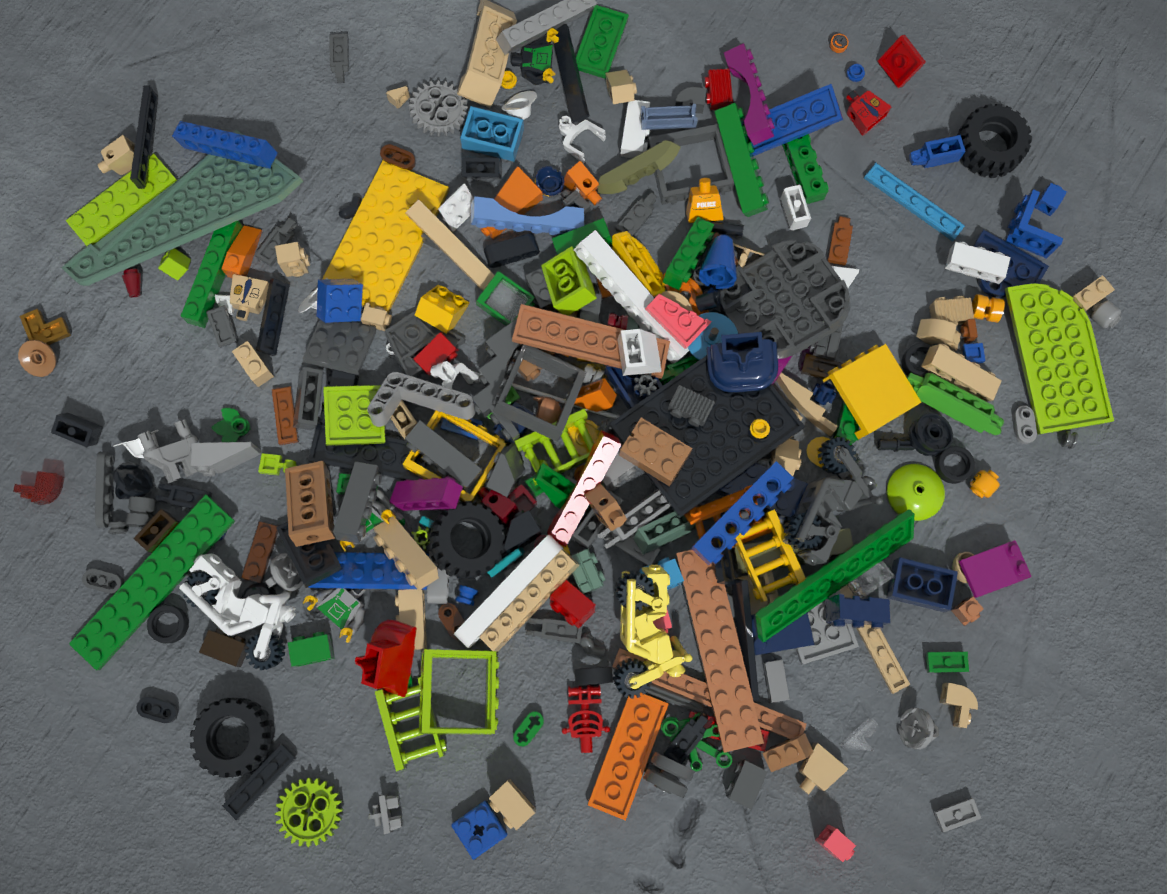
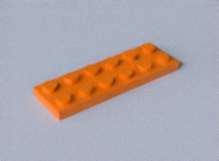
(627, 755)

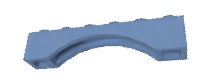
(489, 213)

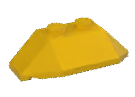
(639, 262)

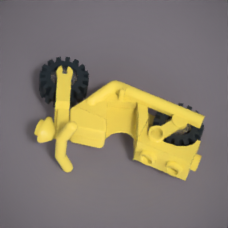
(641, 635)

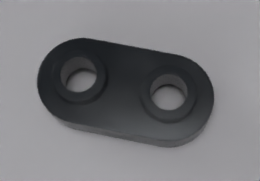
(158, 710)

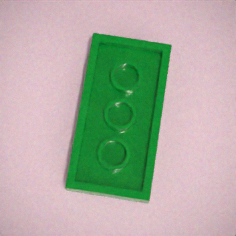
(601, 41)

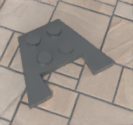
(410, 337)

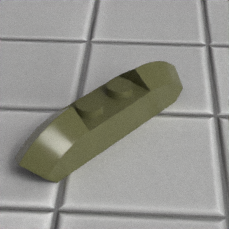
(638, 167)

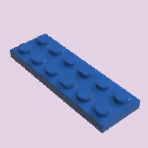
(801, 117)
(366, 572)

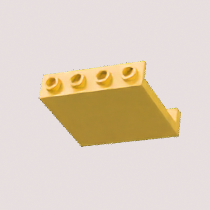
(874, 389)

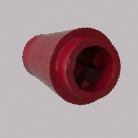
(132, 281)

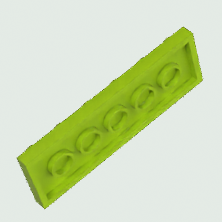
(119, 203)

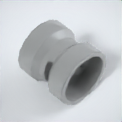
(598, 374)

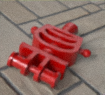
(586, 737)

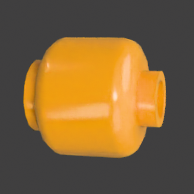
(984, 483)

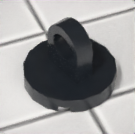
(131, 481)

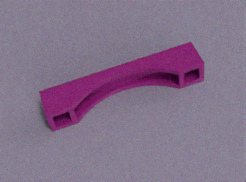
(757, 122)

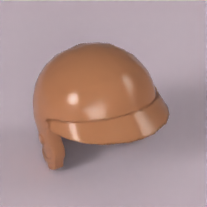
(548, 409)

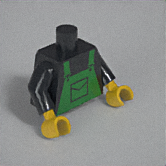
(537, 59)

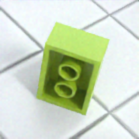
(568, 282)

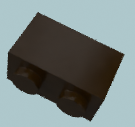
(156, 530)
(224, 648)

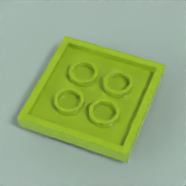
(348, 417)

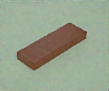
(284, 415)

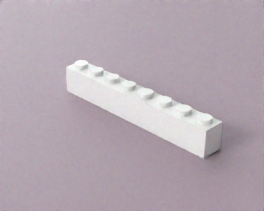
(625, 288)

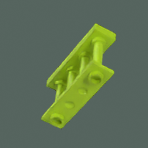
(576, 419)
(396, 738)

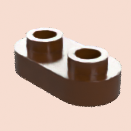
(398, 158)
(453, 620)

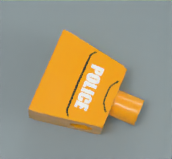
(704, 202)

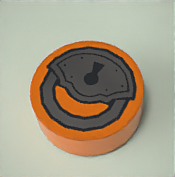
(839, 43)

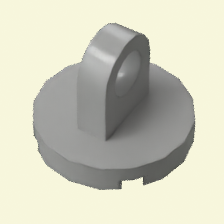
(284, 573)
(917, 728)

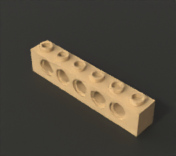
(529, 601)

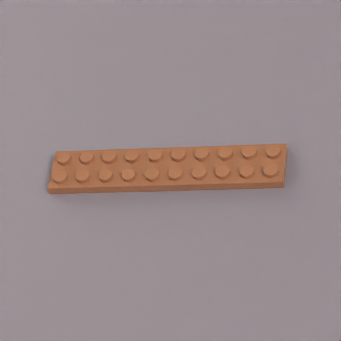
(720, 654)

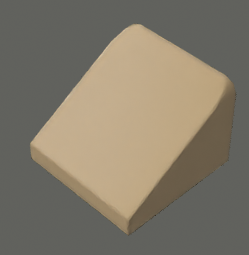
(398, 96)

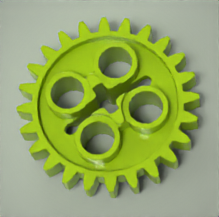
(326, 816)

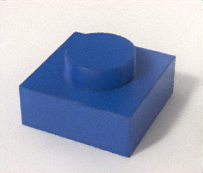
(974, 352)

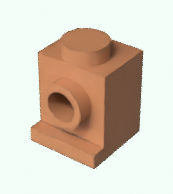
(968, 610)

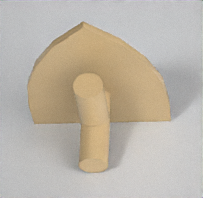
(745, 253)

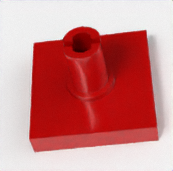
(901, 61)

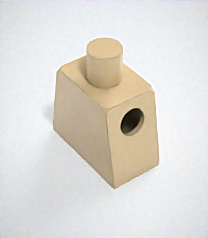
(118, 156)
(820, 769)

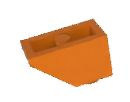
(596, 396)

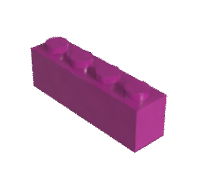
(426, 494)

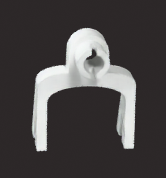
(570, 131)
(448, 373)

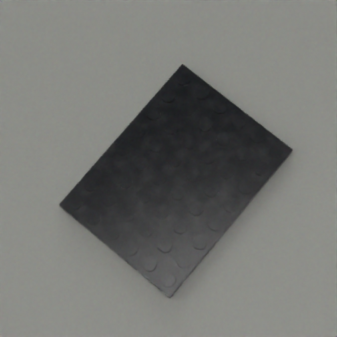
(721, 446)

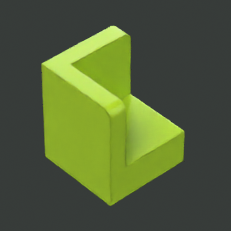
(174, 263)

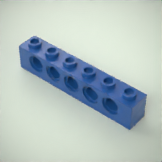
(225, 144)
(776, 475)

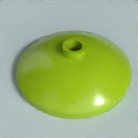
(903, 492)

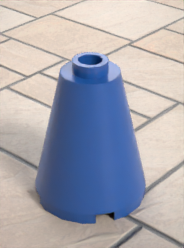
(719, 264)

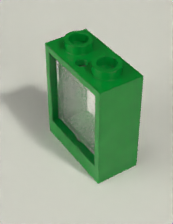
(503, 299)

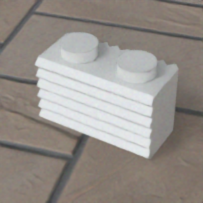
(795, 207)

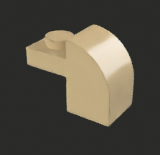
(939, 332)
(962, 699)

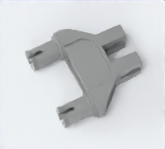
(172, 454)

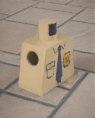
(247, 295)

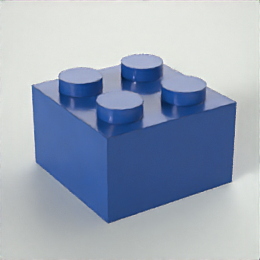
(339, 300)

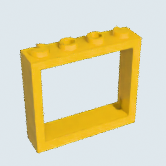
(478, 431)

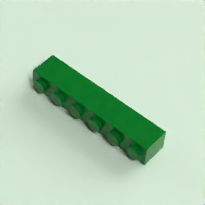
(741, 160)
(209, 276)

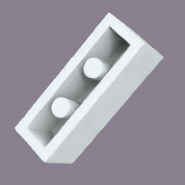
(633, 135)
(977, 262)

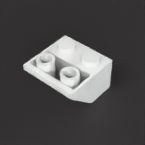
(638, 352)

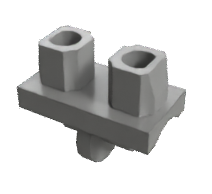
(389, 823)

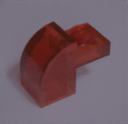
(45, 490)

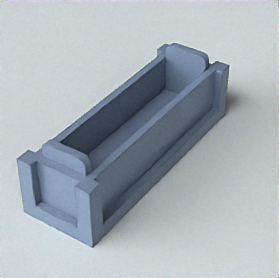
(668, 117)

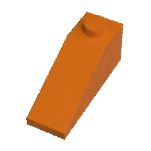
(242, 252)

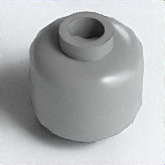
(1106, 314)

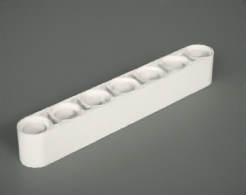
(508, 591)

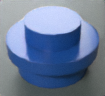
(856, 72)

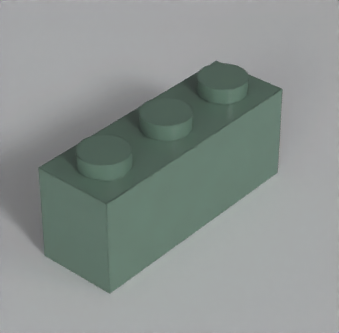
(661, 532)

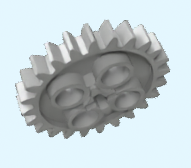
(423, 100)

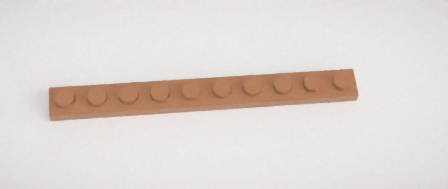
(698, 691)

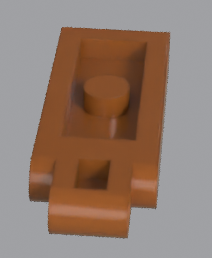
(840, 241)

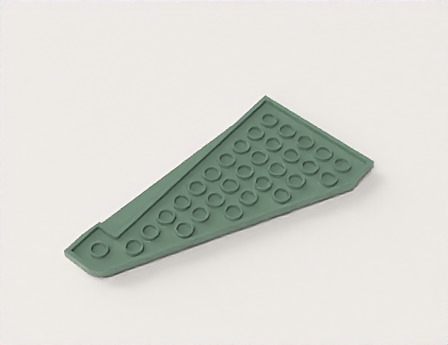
(193, 206)

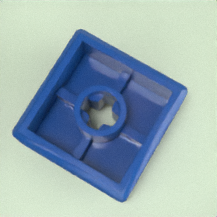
(476, 843)

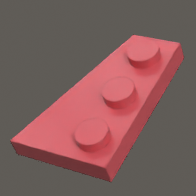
(677, 321)

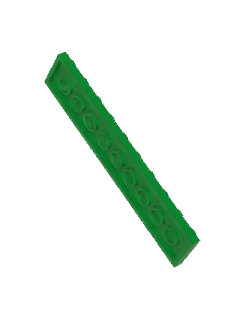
(834, 575)
(151, 583)

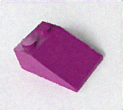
(995, 569)

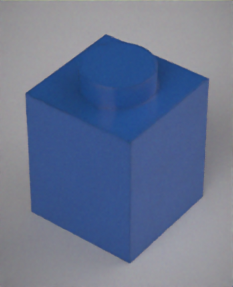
(1050, 199)

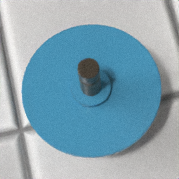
(712, 334)

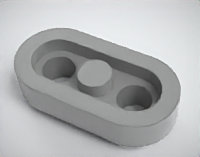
(1024, 424)

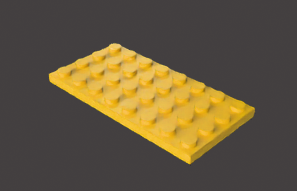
(382, 237)

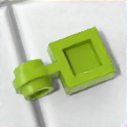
(271, 464)

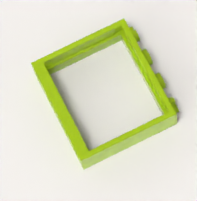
(492, 684)

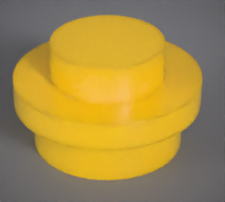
(509, 80)
(759, 428)

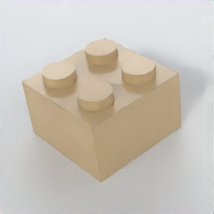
(512, 805)

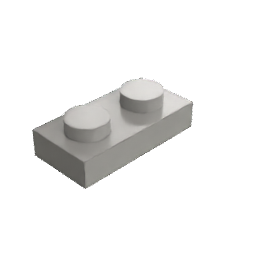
(957, 815)

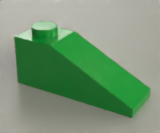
(554, 485)

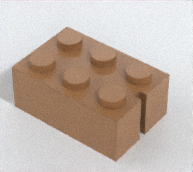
(655, 451)

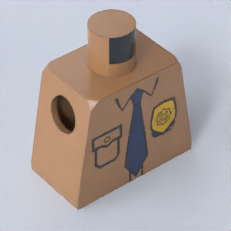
(609, 514)

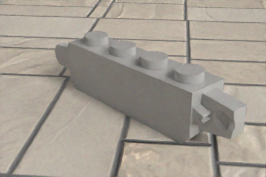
(637, 517)

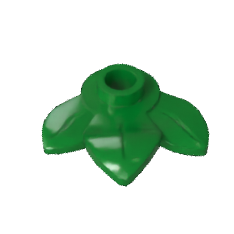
(229, 425)

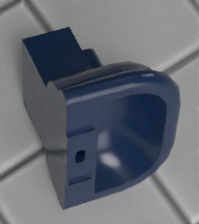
(746, 369)

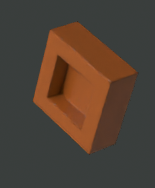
(969, 330)

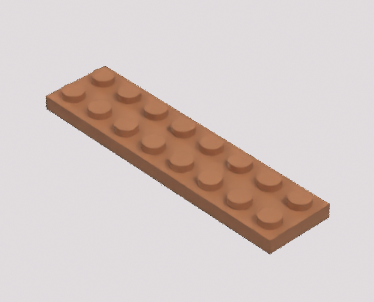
(574, 337)

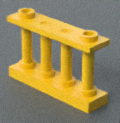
(787, 558)

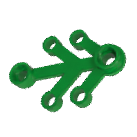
(679, 724)

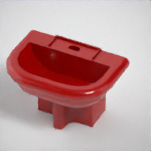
(389, 657)

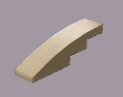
(801, 400)

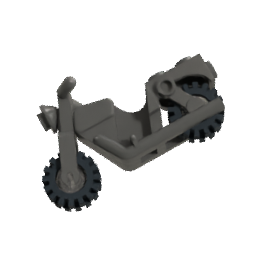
(819, 526)

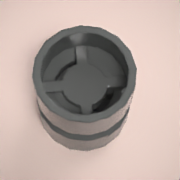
(140, 511)

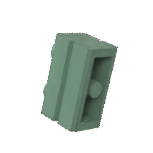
(586, 574)

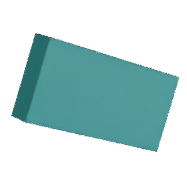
(506, 561)

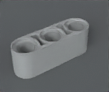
(439, 589)

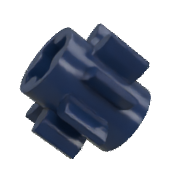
(824, 393)

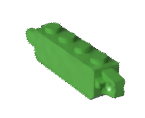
(956, 403)

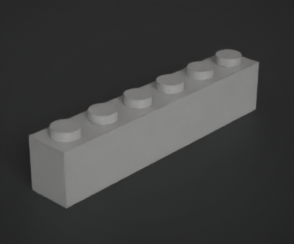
(540, 23)

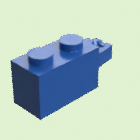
(938, 152)

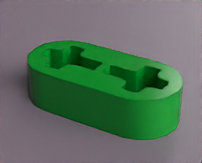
(532, 732)

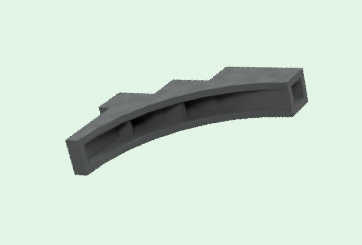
(493, 373)

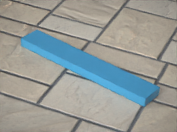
(914, 202)

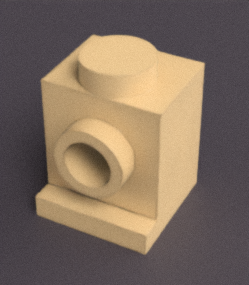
(376, 317)

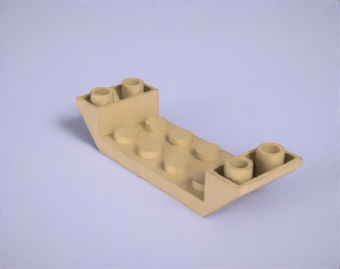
(486, 59)

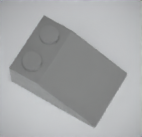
(221, 457)

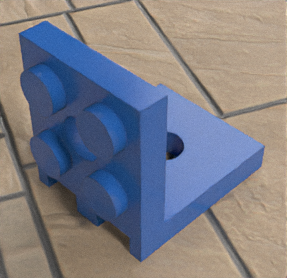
(1028, 236)

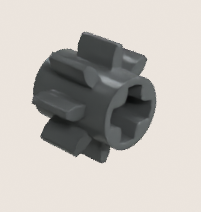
(642, 388)

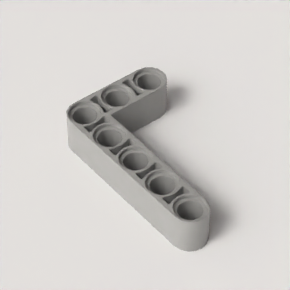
(418, 391)

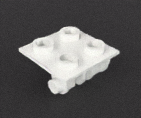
(457, 208)

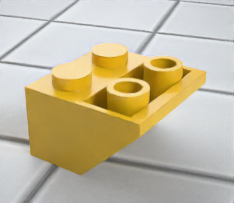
(441, 308)

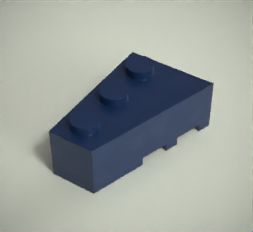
(857, 611)

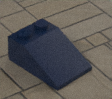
(793, 636)

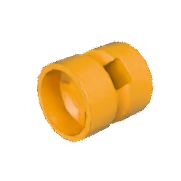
(991, 308)

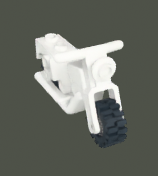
(219, 588)

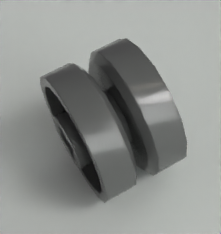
(667, 777)

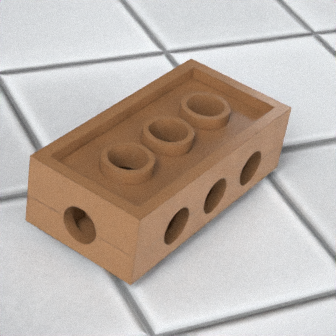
(309, 503)

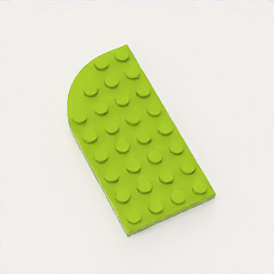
(1058, 359)

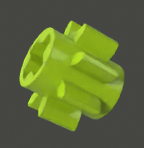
(421, 533)

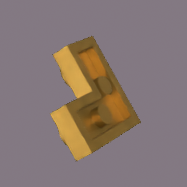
(46, 332)

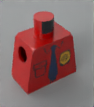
(866, 110)

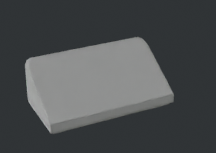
(776, 681)

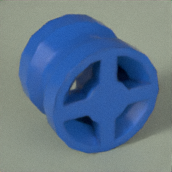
(466, 595)

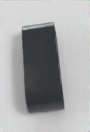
(511, 250)

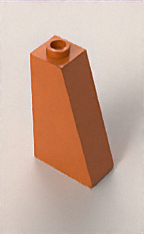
(516, 195)

